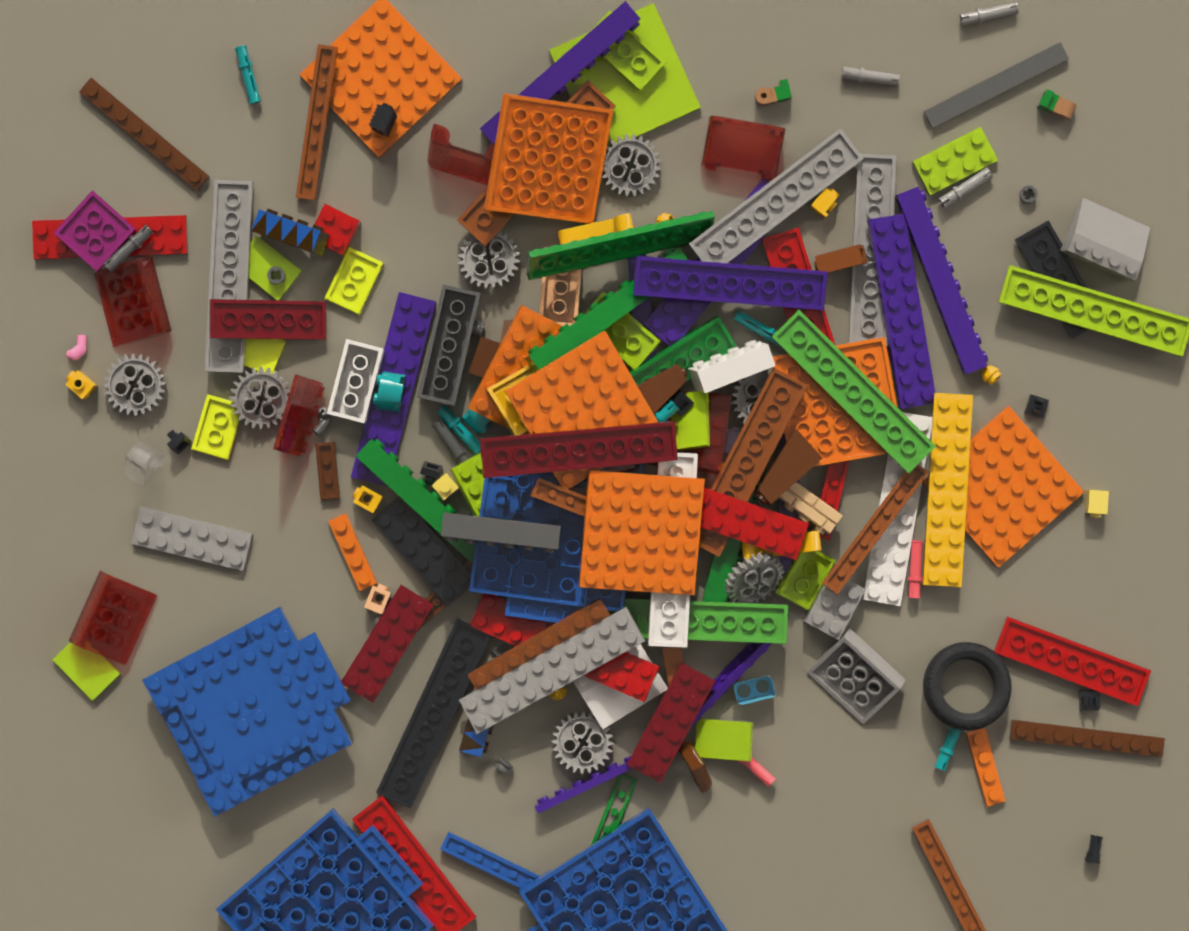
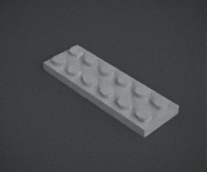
(192, 538)

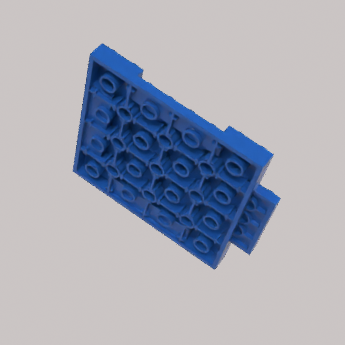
(535, 582)
(252, 709)
(330, 884)
(622, 884)

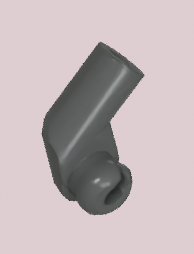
(323, 421)

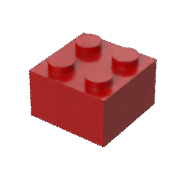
(339, 227)

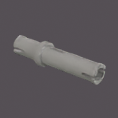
(980, 16)
(870, 76)
(958, 192)

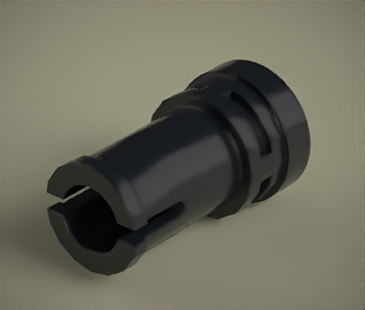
(1093, 854)

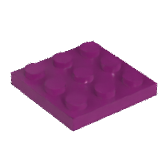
(94, 231)

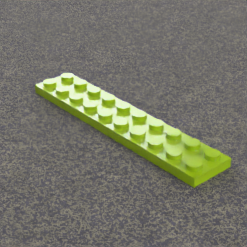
(1095, 311)

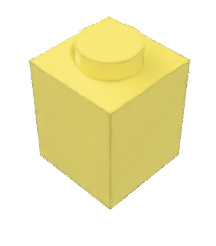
(445, 486)
(1096, 503)

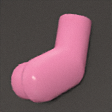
(79, 350)

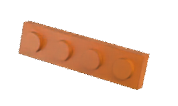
(352, 552)
(985, 767)

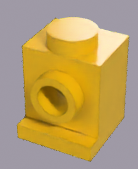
(825, 202)
(85, 389)
(375, 500)

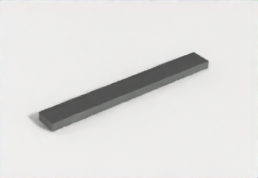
(996, 85)

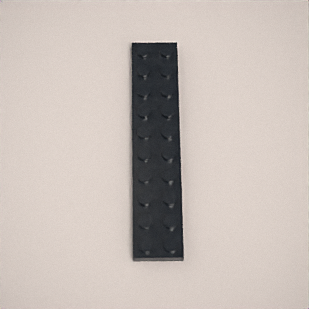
(433, 714)

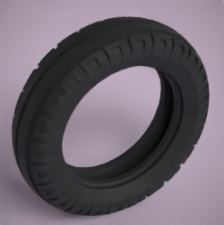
(1001, 686)

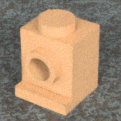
(373, 604)

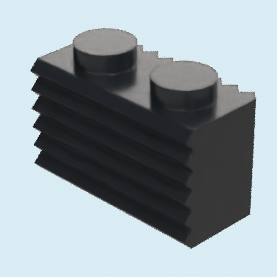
(383, 119)

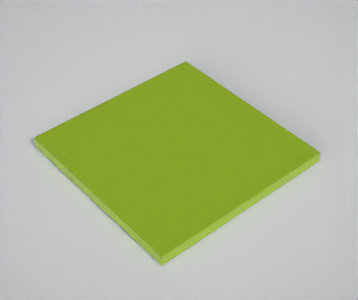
(659, 102)

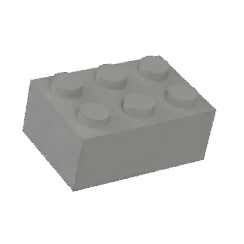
(832, 611)

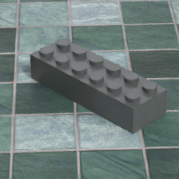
(449, 345)
(501, 531)

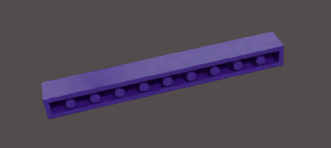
(574, 61)
(941, 281)

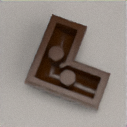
(696, 766)

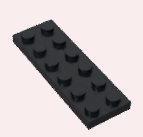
(1043, 254)
(424, 550)

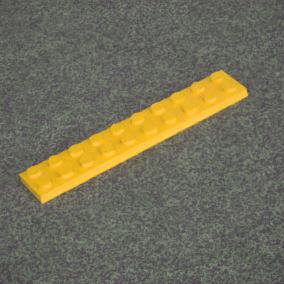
(947, 490)

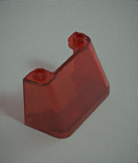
(743, 146)
(456, 160)

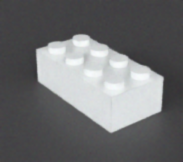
(731, 366)
(355, 381)

